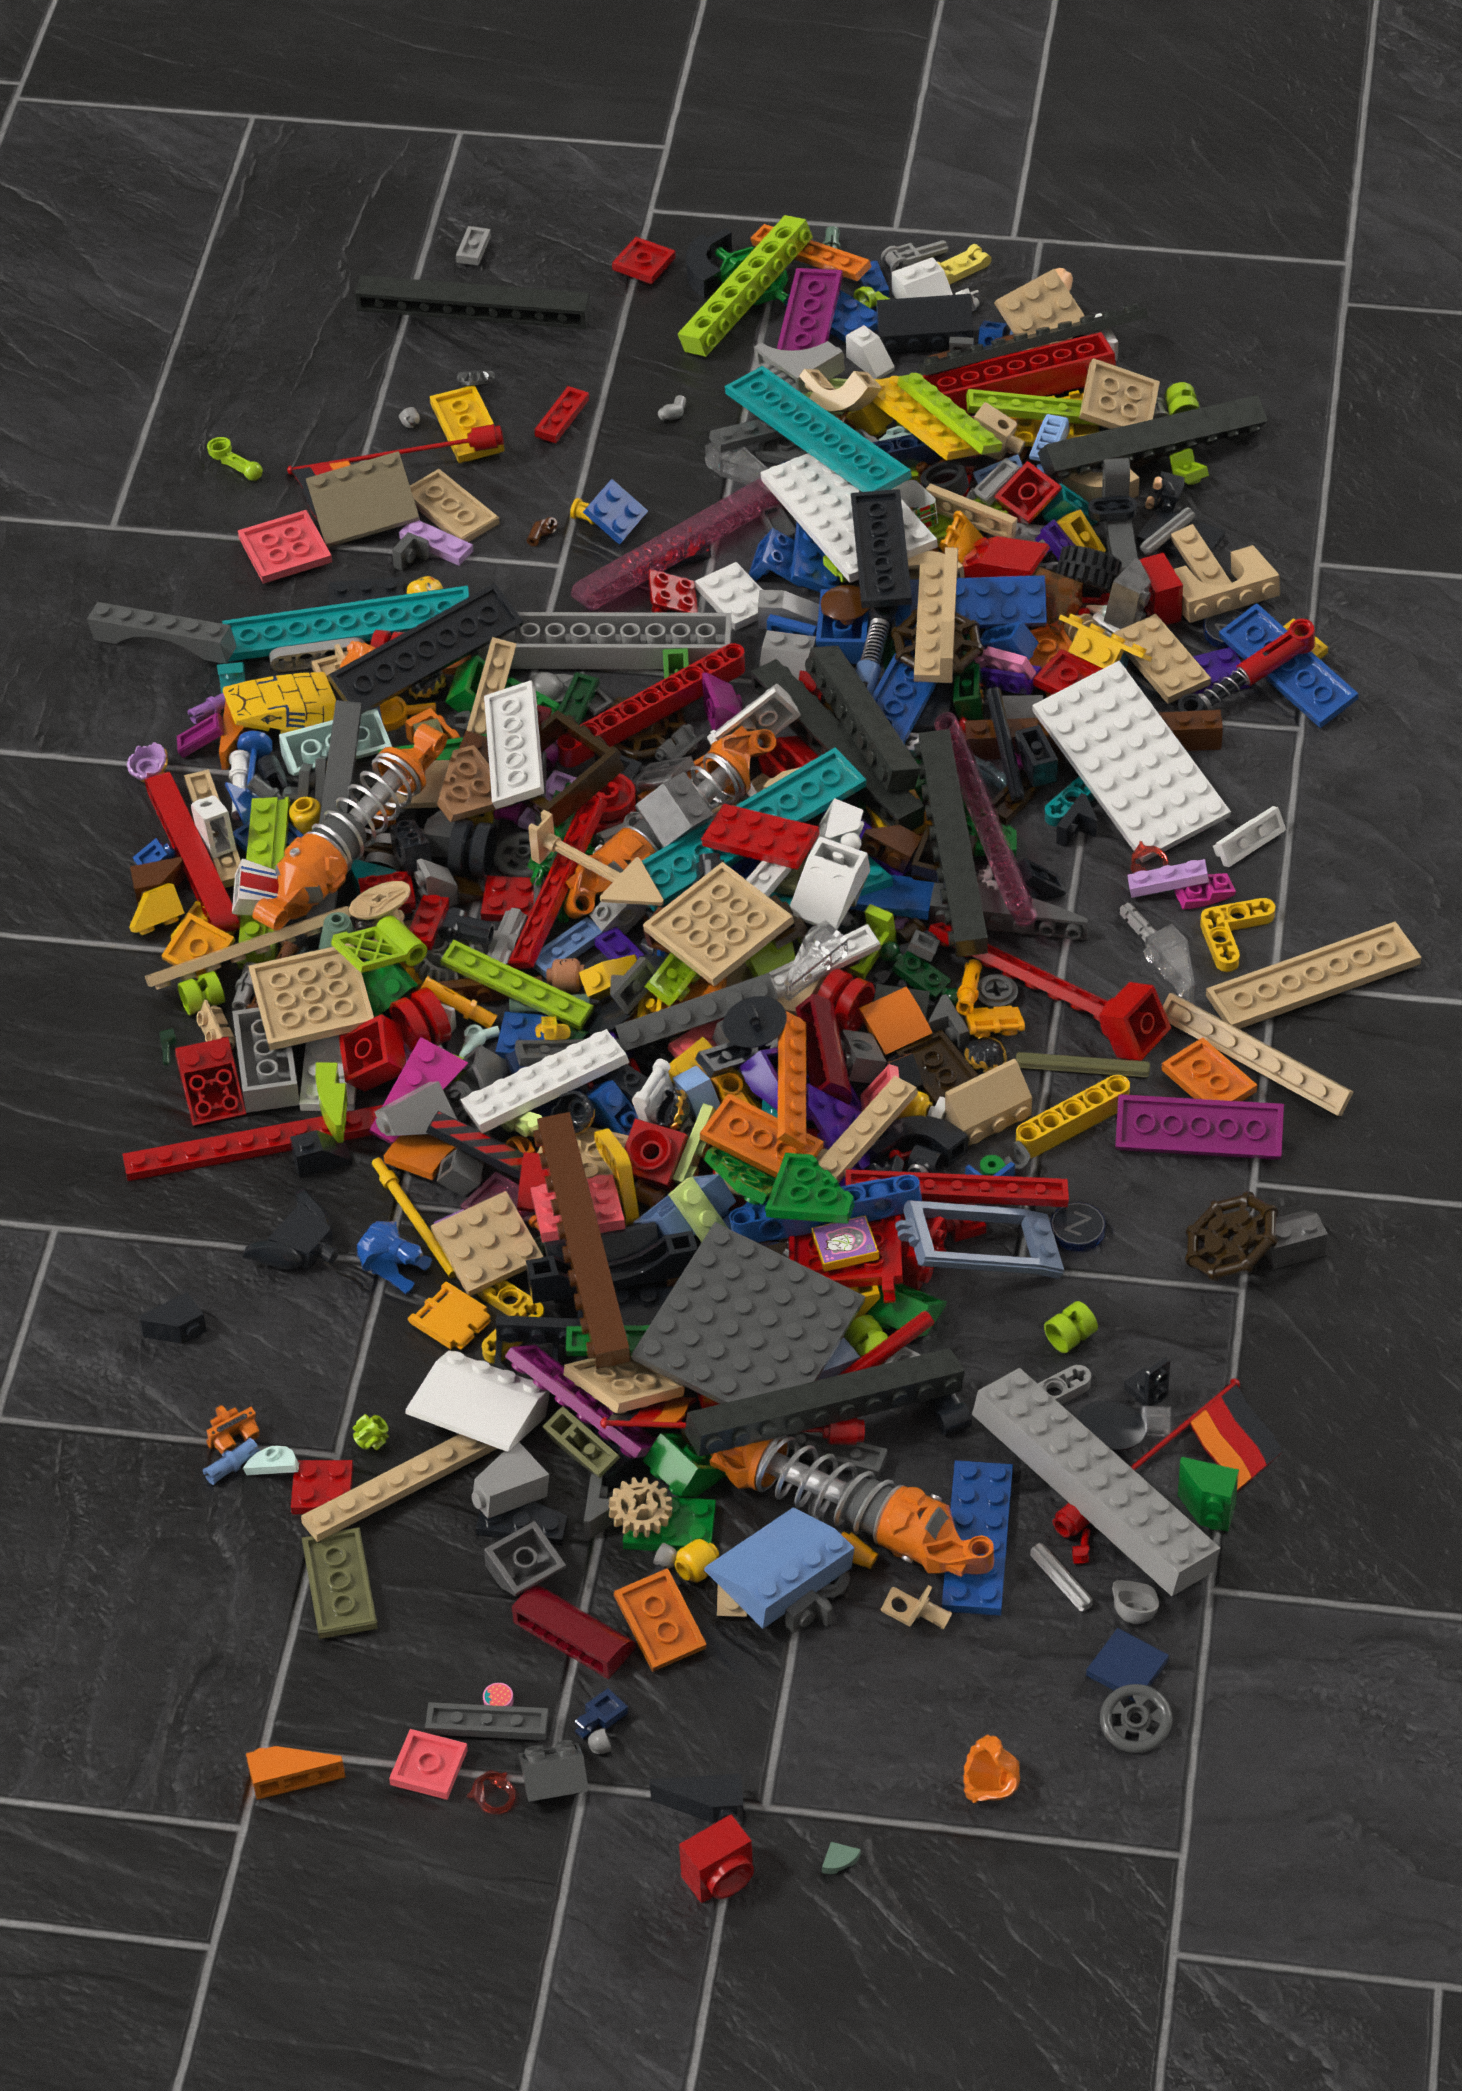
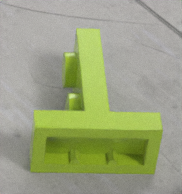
(883, 927)

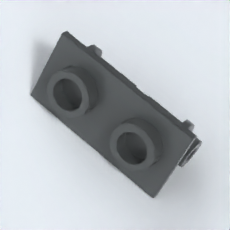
(685, 741)

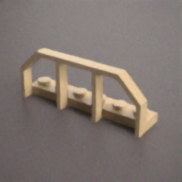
(936, 620)

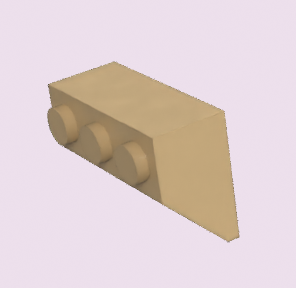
(989, 1102)

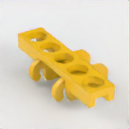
(551, 1029)

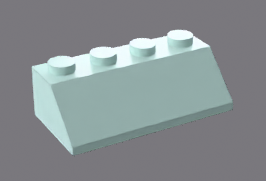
(314, 741)

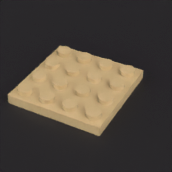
(718, 923)
(309, 997)

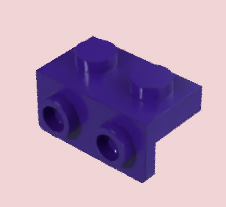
(1008, 680)

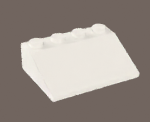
(479, 1401)

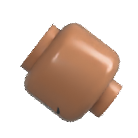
(565, 975)

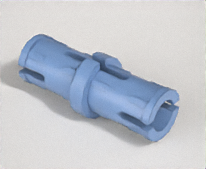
(231, 1461)

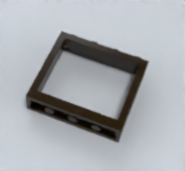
(587, 783)

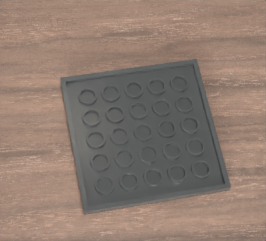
(746, 1321)

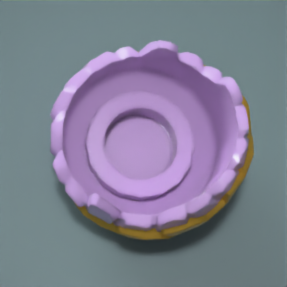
(147, 761)

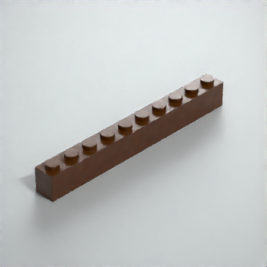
(1192, 728)
(583, 1241)

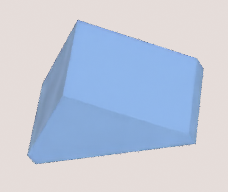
(698, 1088)

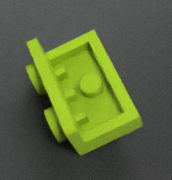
(672, 980)

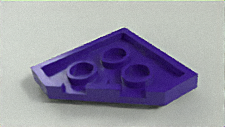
(832, 1119)

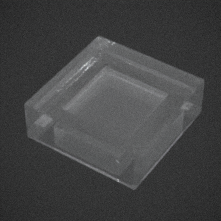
(1156, 1420)

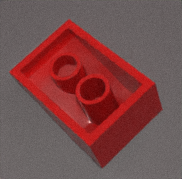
(1003, 557)

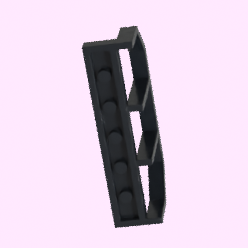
(536, 1330)

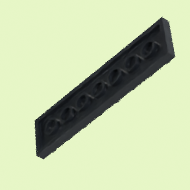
(426, 649)

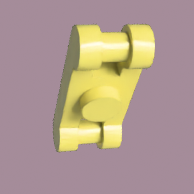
(965, 263)

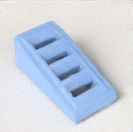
(1051, 425)

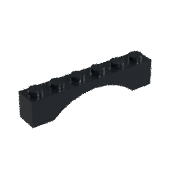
(659, 1262)

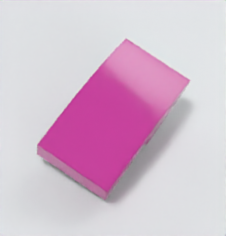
(1200, 895)

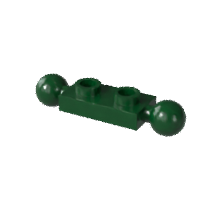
(918, 972)

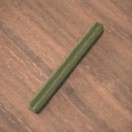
(1083, 1064)

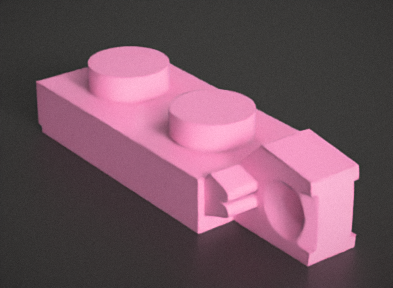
(1005, 661)

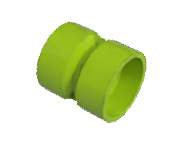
(1180, 398)
(195, 992)
(1070, 1327)
(864, 1334)

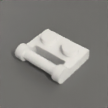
(653, 1092)

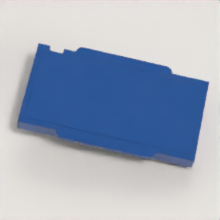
(904, 898)

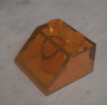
(1062, 598)

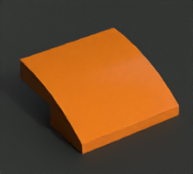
(895, 1020)
(418, 1154)

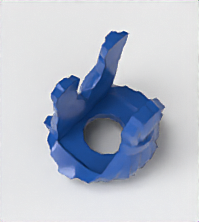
(383, 1249)

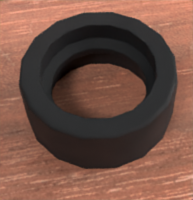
(946, 471)

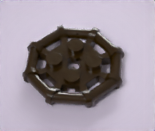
(973, 647)
(649, 736)
(1231, 1255)

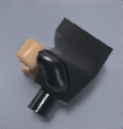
(1168, 490)

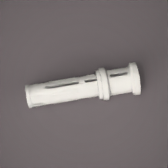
(239, 773)

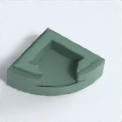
(839, 1858)

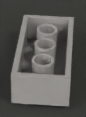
(266, 1075)

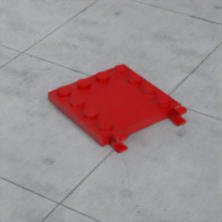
(884, 1271)

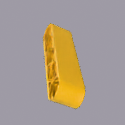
(1072, 1115)

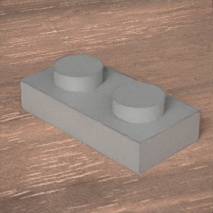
(473, 245)

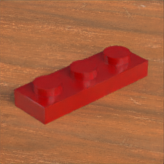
(561, 414)
(429, 918)

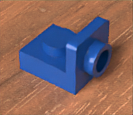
(991, 330)
(154, 852)

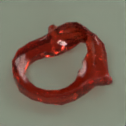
(1143, 850)
(499, 1779)

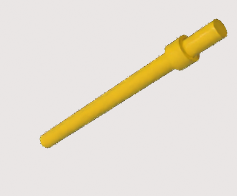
(390, 1182)

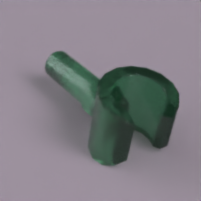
(167, 1038)

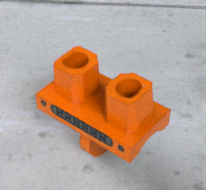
(230, 1424)

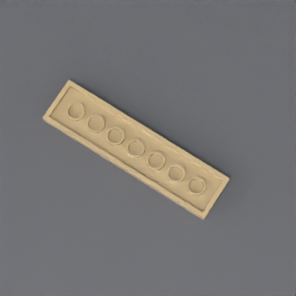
(1313, 976)

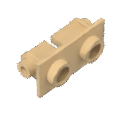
(214, 1023)

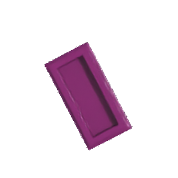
(200, 735)

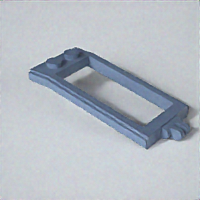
(1036, 1228)

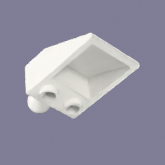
(830, 880)

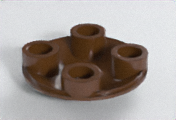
(843, 604)

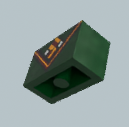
(969, 693)

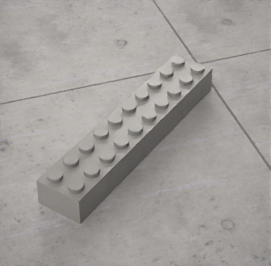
(613, 639)
(1096, 1482)

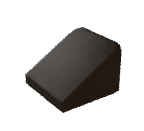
(468, 890)

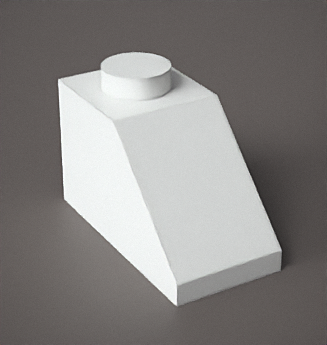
(868, 352)

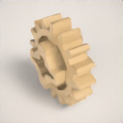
(640, 1507)

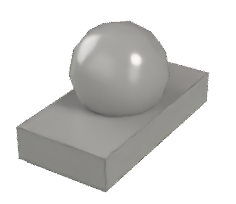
(995, 481)

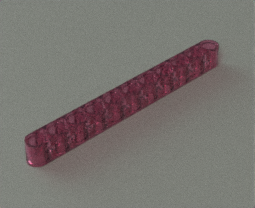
(673, 545)
(988, 825)

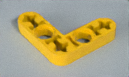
(1227, 923)
(619, 1163)
(520, 1308)

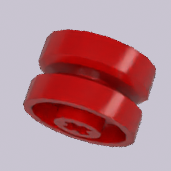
(620, 802)
(847, 996)
(421, 1017)

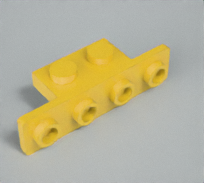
(1098, 648)

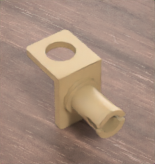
(916, 1608)

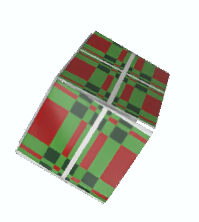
(917, 496)

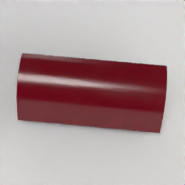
(824, 1048)
(572, 1631)

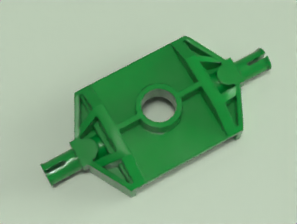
(733, 260)

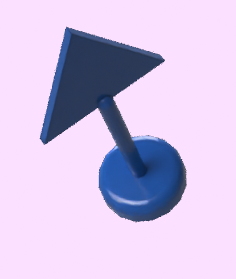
(258, 745)

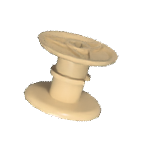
(381, 902)

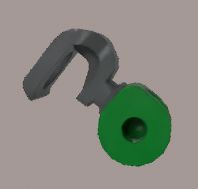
(992, 1164)

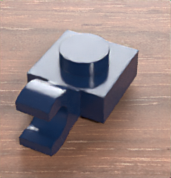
(601, 1711)

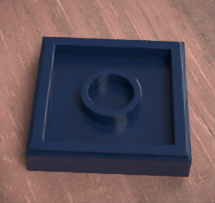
(1126, 1662)

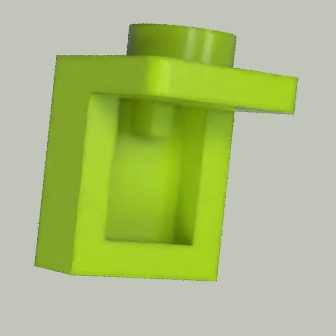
(1185, 466)

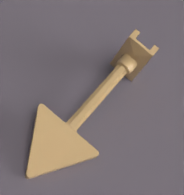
(628, 887)

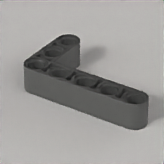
(1118, 532)

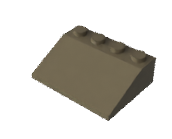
(362, 499)

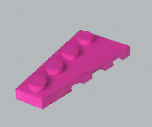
(424, 1065)

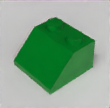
(465, 684)
(386, 986)
(908, 1305)
(681, 1466)
(1208, 1492)

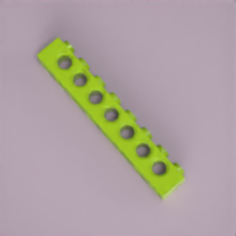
(745, 285)

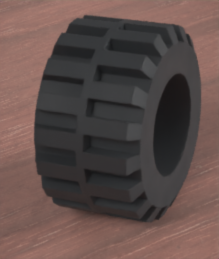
(1090, 567)

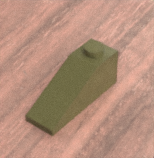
(580, 1442)

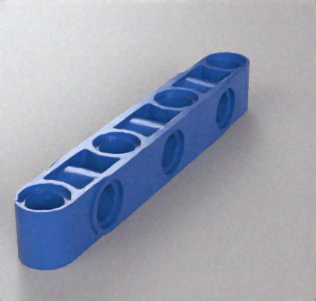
(872, 1199)

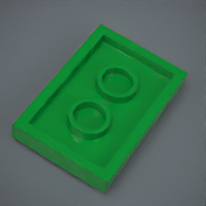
(689, 1521)

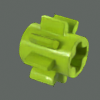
(370, 1432)

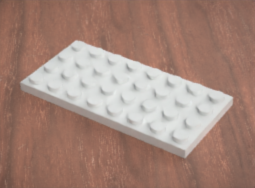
(823, 508)
(1131, 760)

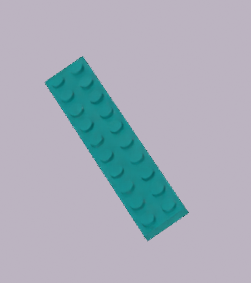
(817, 431)
(263, 633)
(794, 797)

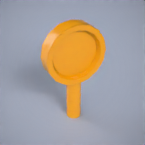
(395, 712)

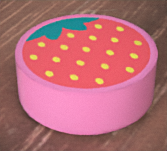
(498, 1695)

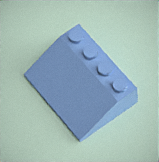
(781, 1565)

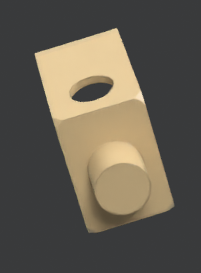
(1002, 428)

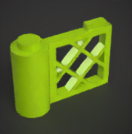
(392, 938)

